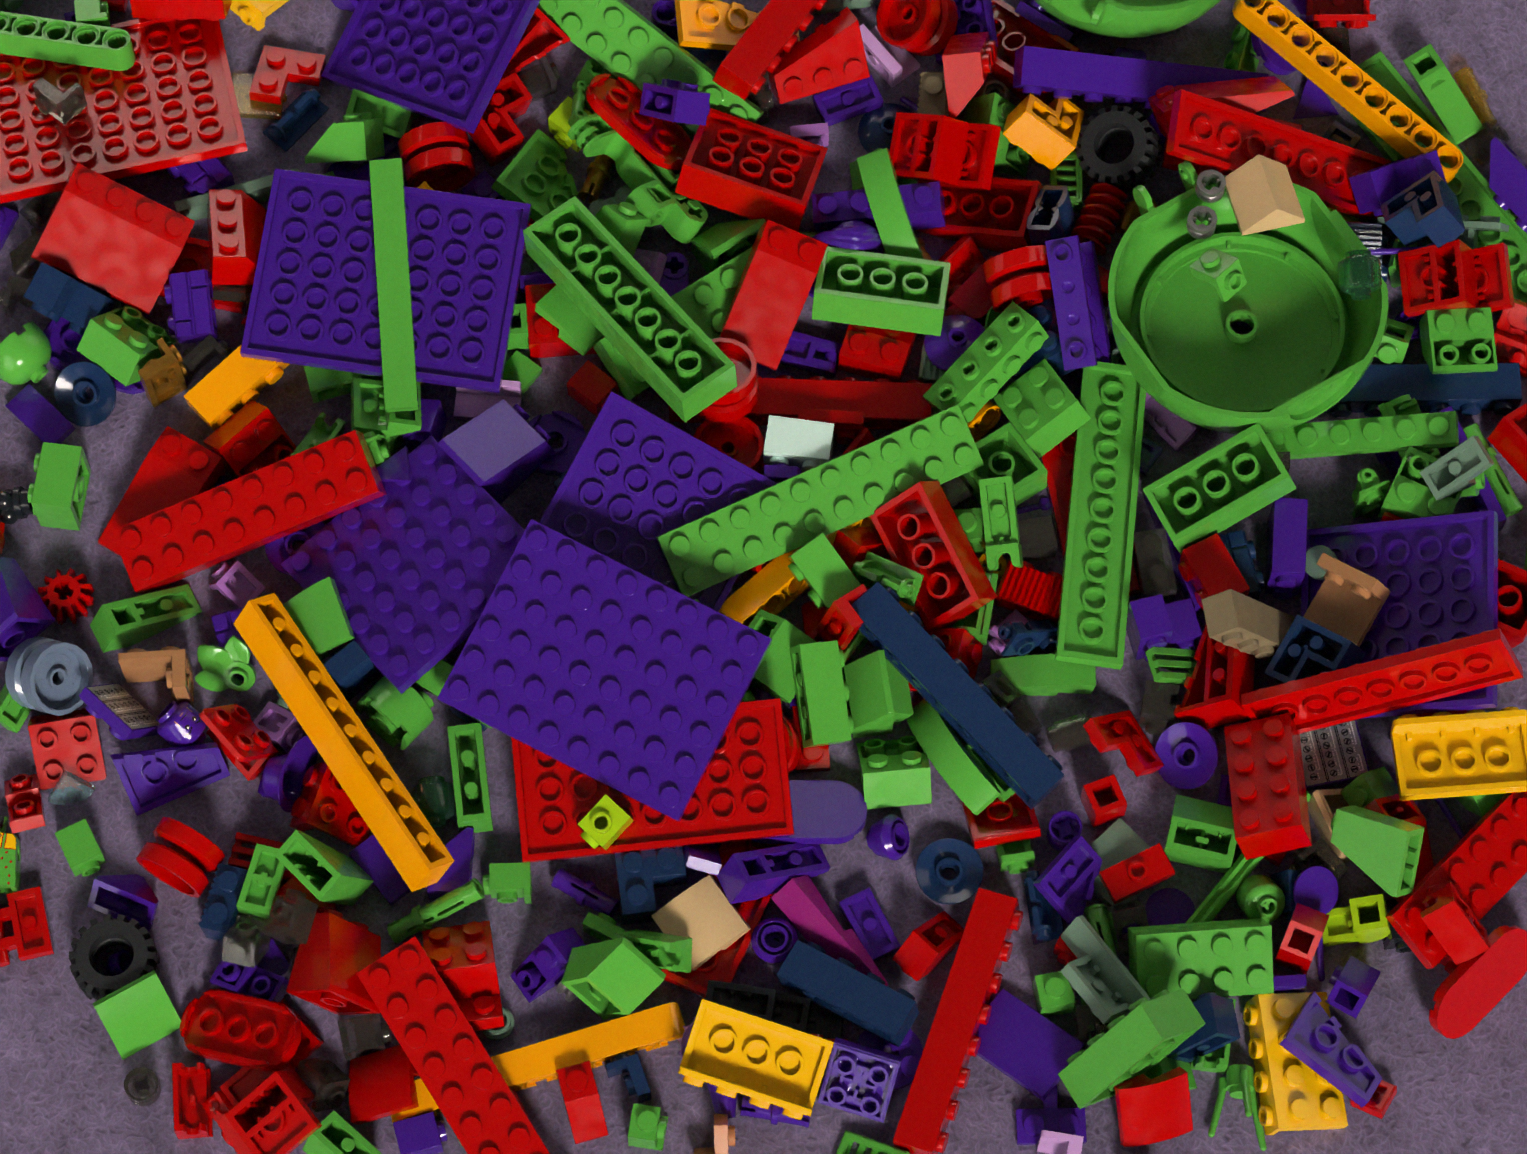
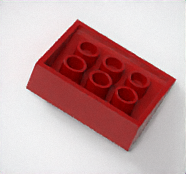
(751, 170)
(113, 238)

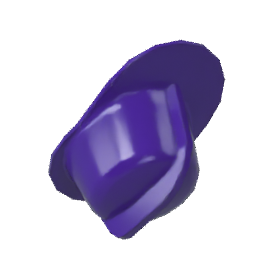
(285, 773)

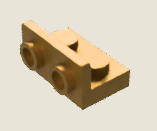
(163, 376)

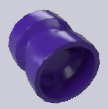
(1065, 824)

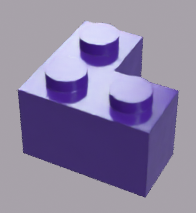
(1388, 180)
(1161, 625)

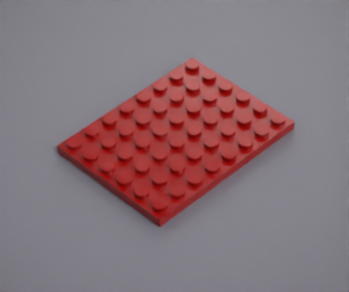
(155, 116)

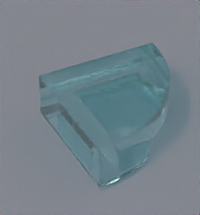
(70, 789)

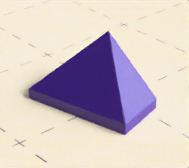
(124, 896)

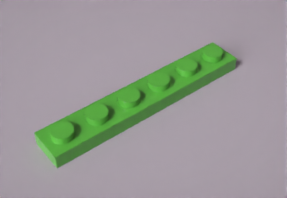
(1368, 435)

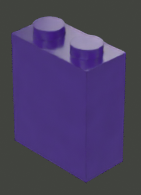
(1286, 547)

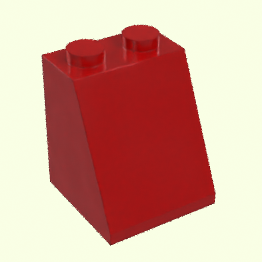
(1512, 602)
(329, 963)

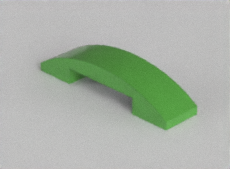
(888, 205)
(951, 758)

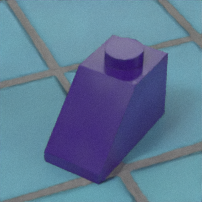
(460, 871)

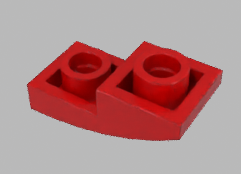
(24, 803)

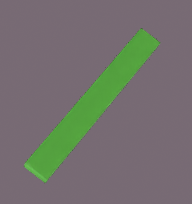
(393, 285)

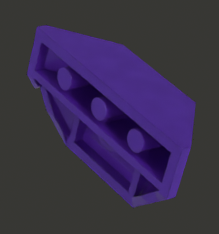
(1509, 180)

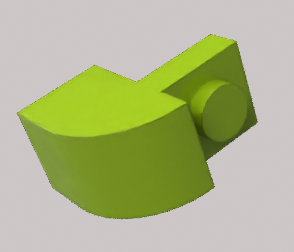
(1360, 922)

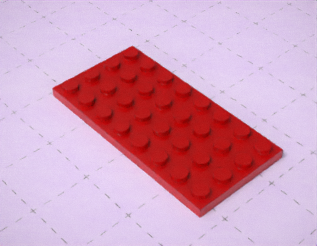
(738, 798)

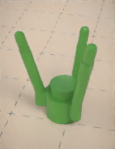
(1240, 1084)

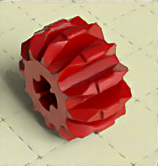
(72, 605)

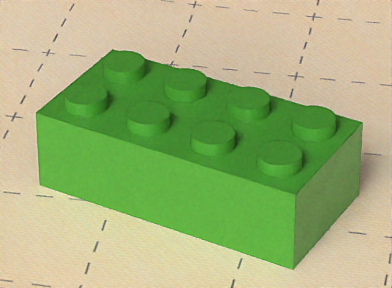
(881, 291)
(1219, 488)
(1203, 957)
(1130, 1046)

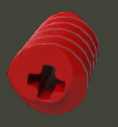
(1100, 215)

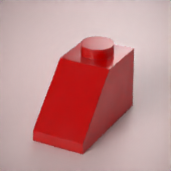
(928, 945)
(582, 1102)

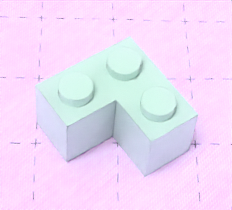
(798, 442)

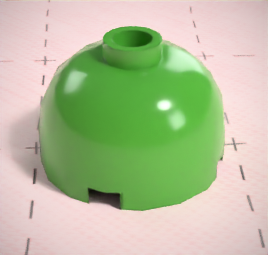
(25, 355)

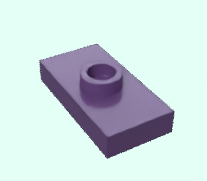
(1169, 426)

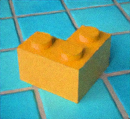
(1044, 130)

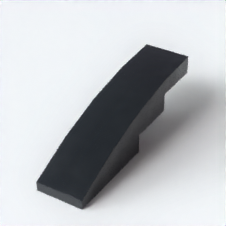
(780, 1008)

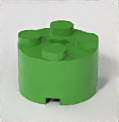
(396, 715)

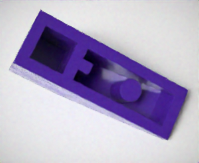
(766, 870)

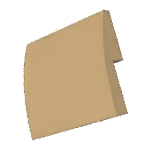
(705, 917)

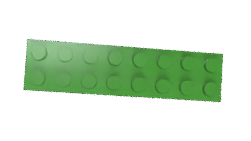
(630, 309)

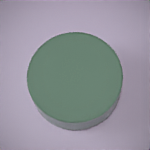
(1312, 558)

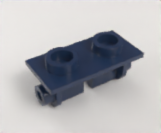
(296, 119)
(1028, 638)
(1044, 919)

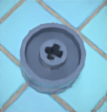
(48, 675)

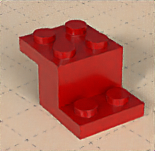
(944, 150)
(1455, 278)
(469, 970)
(270, 1109)

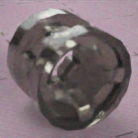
(144, 1093)

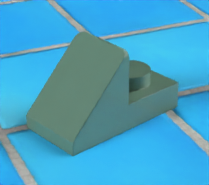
(1457, 468)

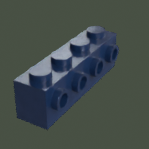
(848, 992)

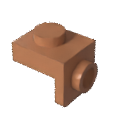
(723, 1136)

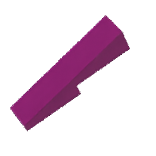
(817, 923)

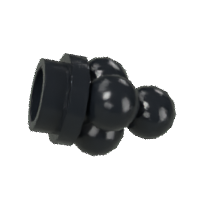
(14, 505)

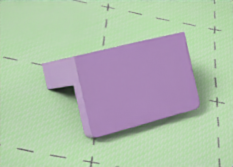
(889, 61)
(472, 402)
(1059, 1143)

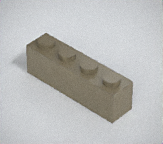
(1245, 623)

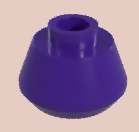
(889, 837)
(764, 939)

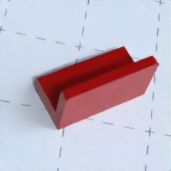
(841, 619)

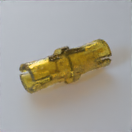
(1475, 95)

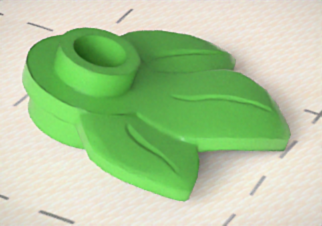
(221, 664)

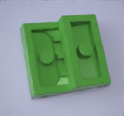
(573, 325)
(369, 410)
(321, 617)
(138, 1014)

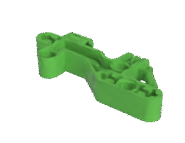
(651, 185)

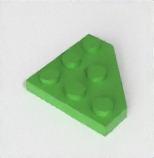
(537, 176)

